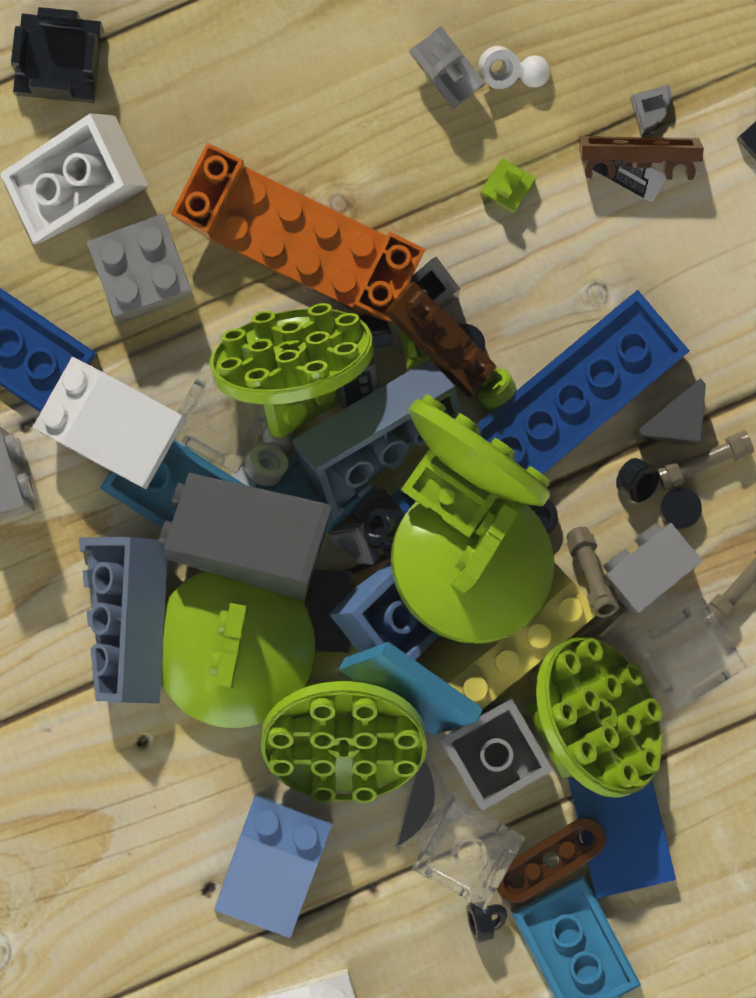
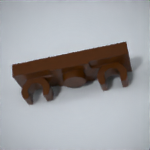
(640, 153)
(440, 339)

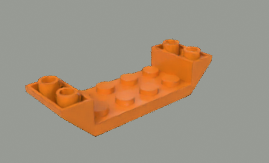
(295, 235)

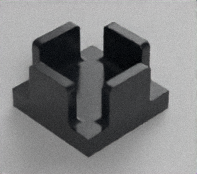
(56, 55)

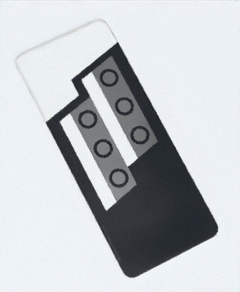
(642, 182)

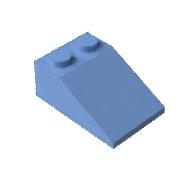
(377, 615)
(273, 865)

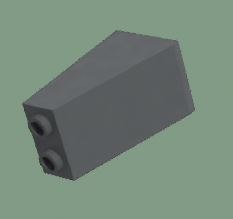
(246, 534)

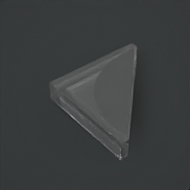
(425, 795)

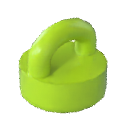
(496, 389)

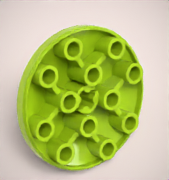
(292, 362)
(465, 472)
(477, 584)
(233, 650)
(597, 718)
(343, 740)

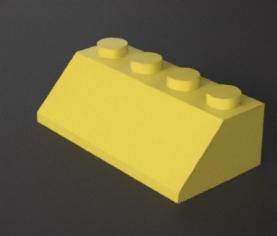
(490, 668)

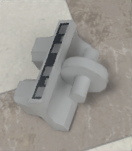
(447, 67)

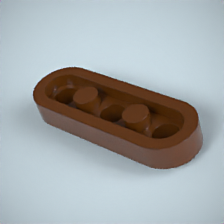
(571, 855)

